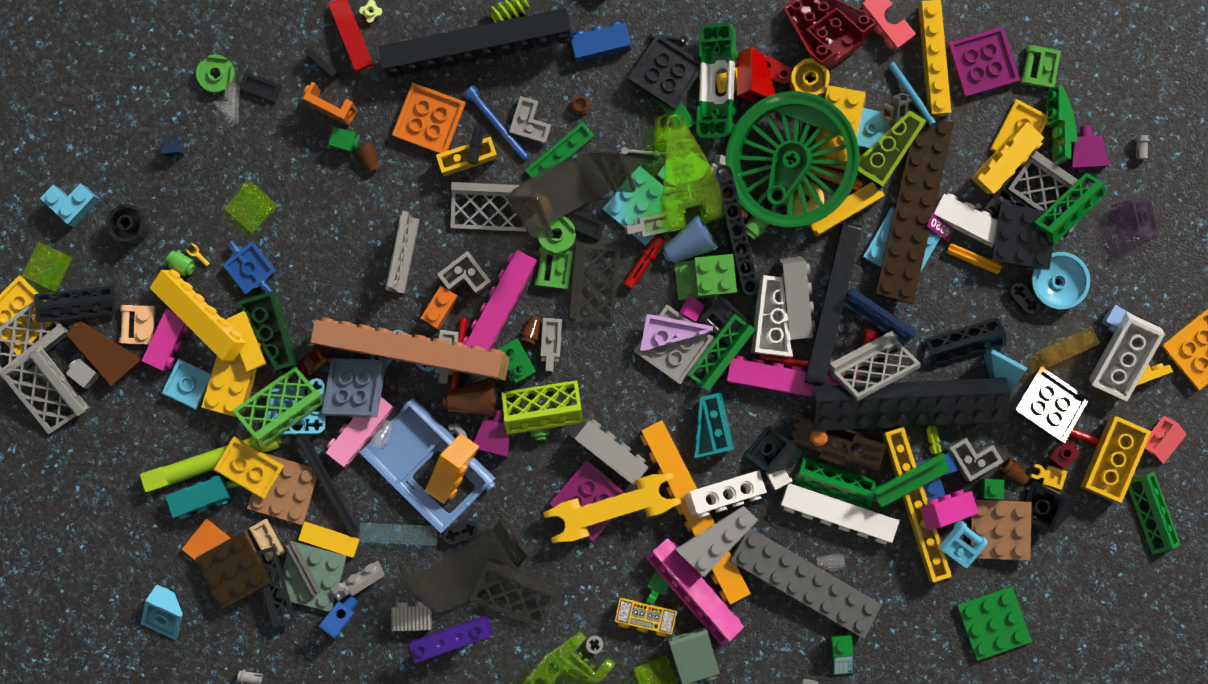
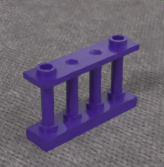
(450, 638)

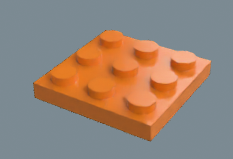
(429, 118)

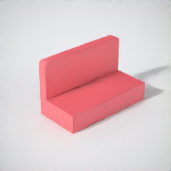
(1164, 439)

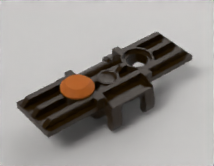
(838, 449)

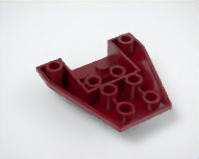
(829, 28)

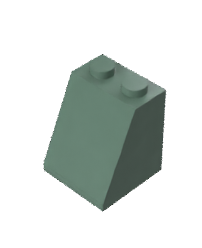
(694, 656)

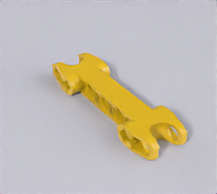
(645, 497)

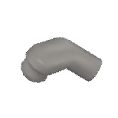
(456, 428)

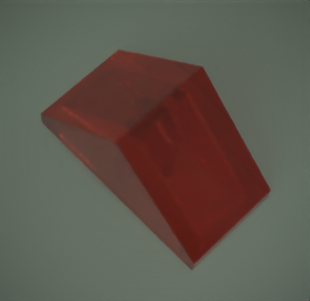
(314, 361)

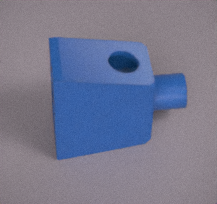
(332, 624)

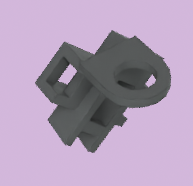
(897, 109)

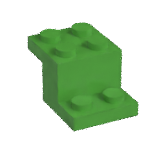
(705, 277)

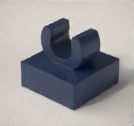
(172, 149)

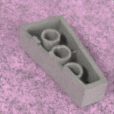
(797, 297)
(608, 450)
(713, 543)

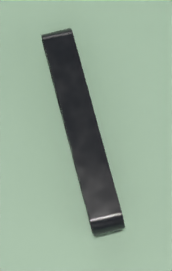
(742, 238)

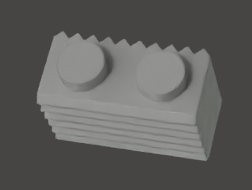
(410, 617)

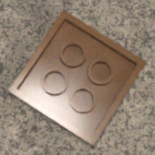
(290, 493)
(1005, 527)

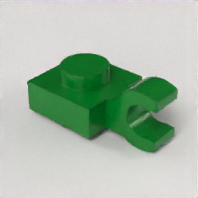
(658, 586)

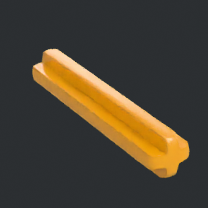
(974, 258)

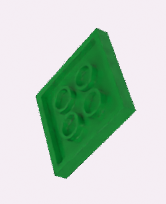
(994, 623)

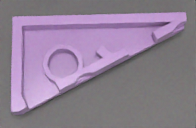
(664, 331)

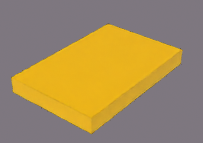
(1017, 115)
(248, 467)

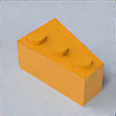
(451, 468)

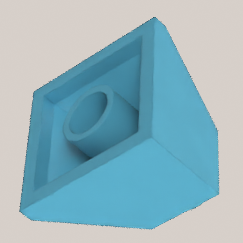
(1003, 367)
(162, 612)

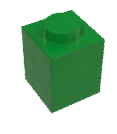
(343, 140)
(991, 489)

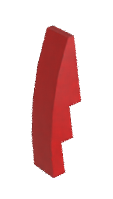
(351, 34)

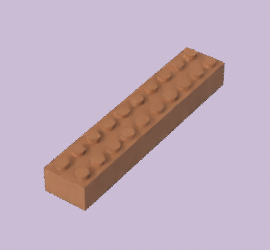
(411, 350)

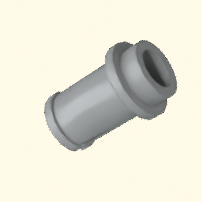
(1142, 146)
(249, 677)

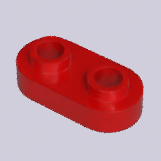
(775, 69)

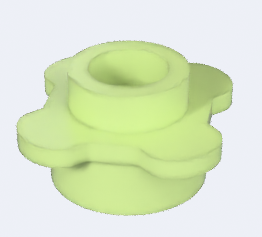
(370, 17)

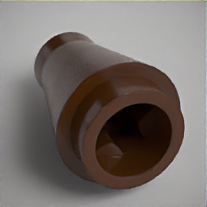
(368, 156)
(531, 331)
(1012, 470)

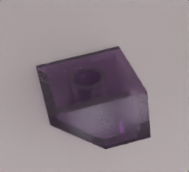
(1136, 217)

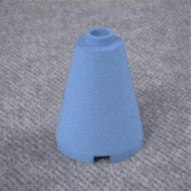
(690, 242)

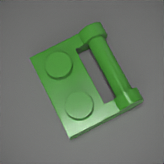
(1046, 69)
(559, 271)

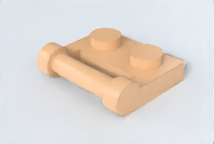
(143, 324)

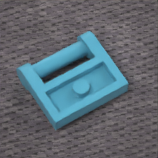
(959, 549)

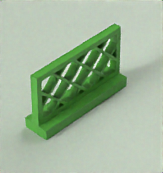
(284, 420)

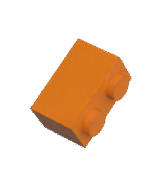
(439, 307)

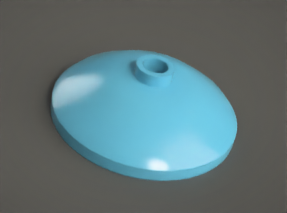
(1073, 278)

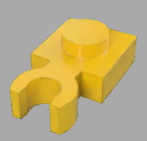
(1051, 476)

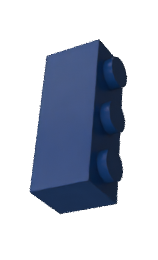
(600, 41)

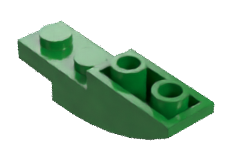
(1062, 120)

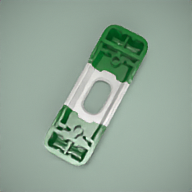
(716, 52)

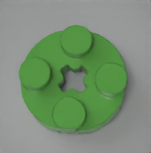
(208, 66)
(563, 244)

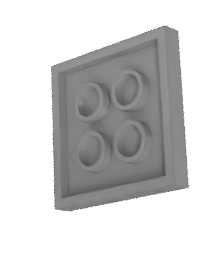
(678, 357)

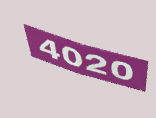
(940, 227)

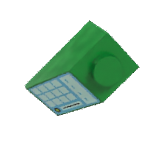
(841, 653)

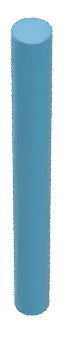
(912, 94)

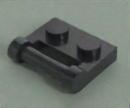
(722, 311)

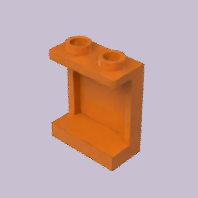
(344, 115)

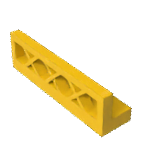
(852, 205)

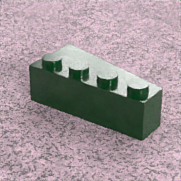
(271, 329)

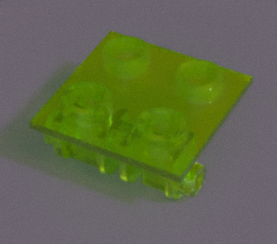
(251, 206)
(47, 266)
(655, 672)

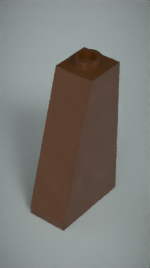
(105, 354)

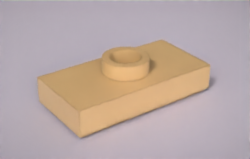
(266, 538)

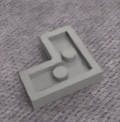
(524, 123)

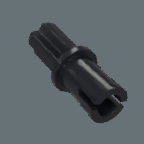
(476, 144)

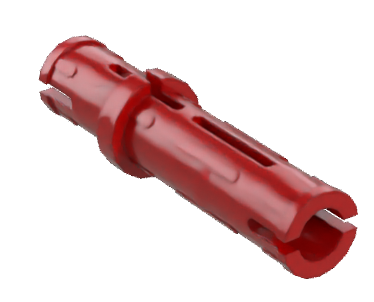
(630, 280)

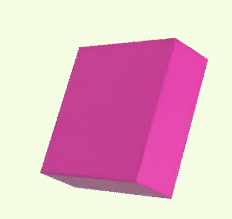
(692, 308)

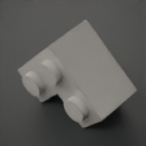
(465, 269)
(973, 464)

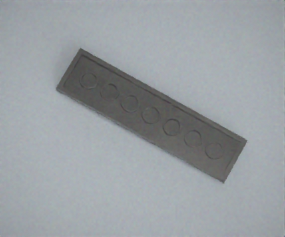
(805, 583)

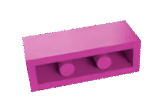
(166, 341)
(948, 509)

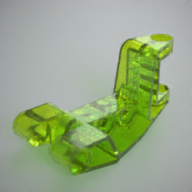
(687, 176)
(559, 658)

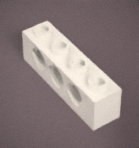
(697, 498)

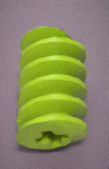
(509, 9)

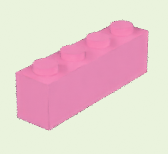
(356, 434)

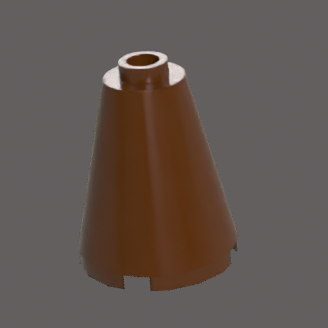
(472, 399)

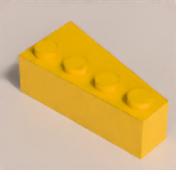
(1007, 158)

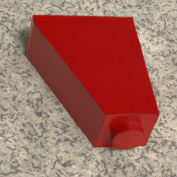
(753, 76)

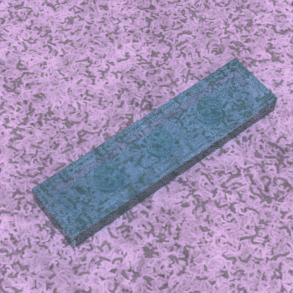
(398, 534)

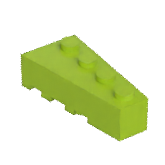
(887, 152)

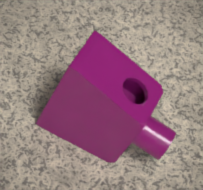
(1088, 152)
(493, 435)

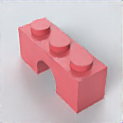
(894, 34)

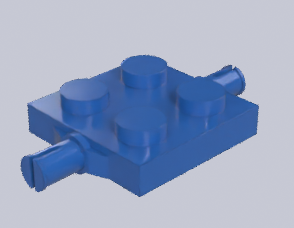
(249, 267)

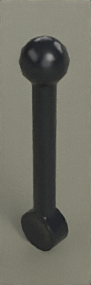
(684, 39)

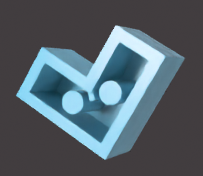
(71, 207)

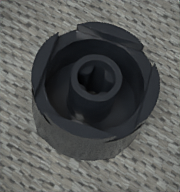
(124, 214)

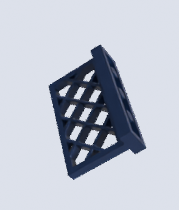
(878, 316)

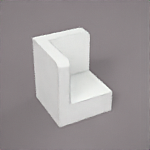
(778, 479)

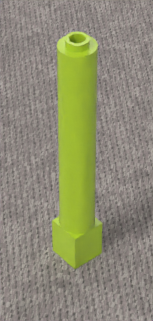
(194, 466)

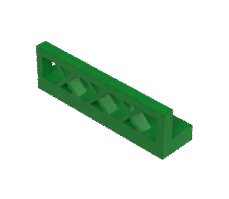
(1075, 208)
(726, 356)
(911, 480)
(835, 486)
(1158, 509)

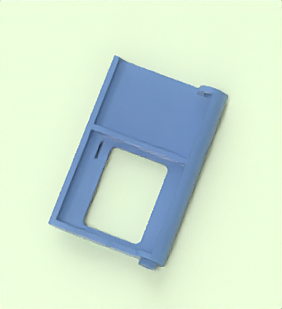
(411, 444)

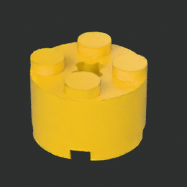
(817, 73)

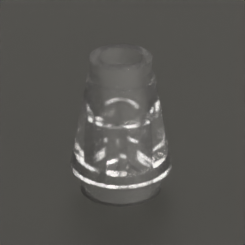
(381, 436)
(832, 562)

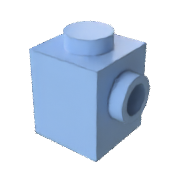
(1113, 317)

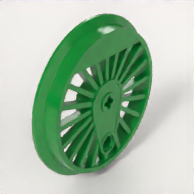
(787, 175)

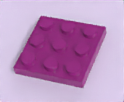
(983, 62)
(589, 487)

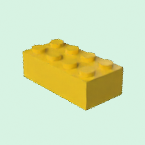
(852, 105)
(229, 385)
(1115, 459)

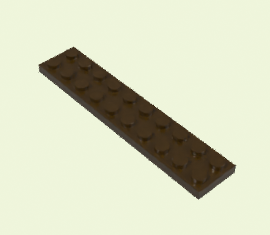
(912, 212)

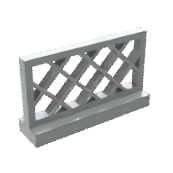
(1051, 170)
(482, 189)
(402, 253)
(47, 342)
(864, 357)
(57, 380)

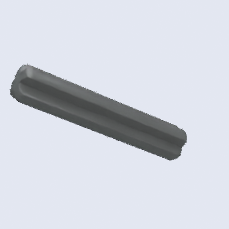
(302, 569)

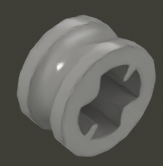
(588, 644)

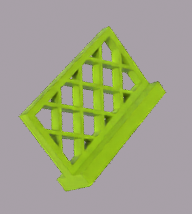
(544, 417)

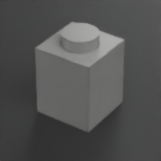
(82, 373)

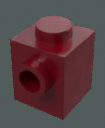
(1063, 454)

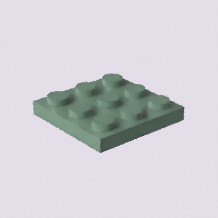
(326, 570)

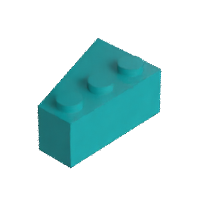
(713, 427)
(198, 497)

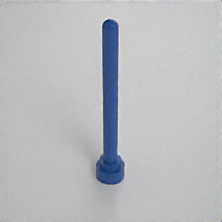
(473, 95)

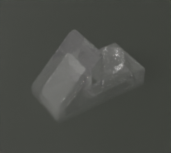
(230, 108)

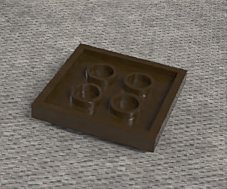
(233, 570)

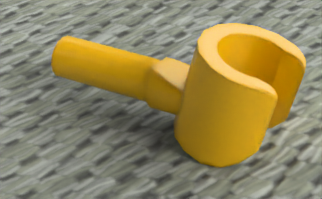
(196, 253)

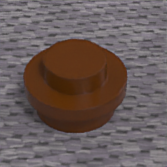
(580, 104)

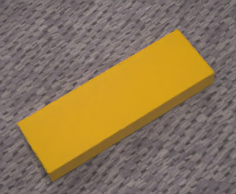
(251, 352)
(329, 539)

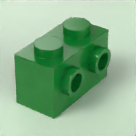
(519, 363)

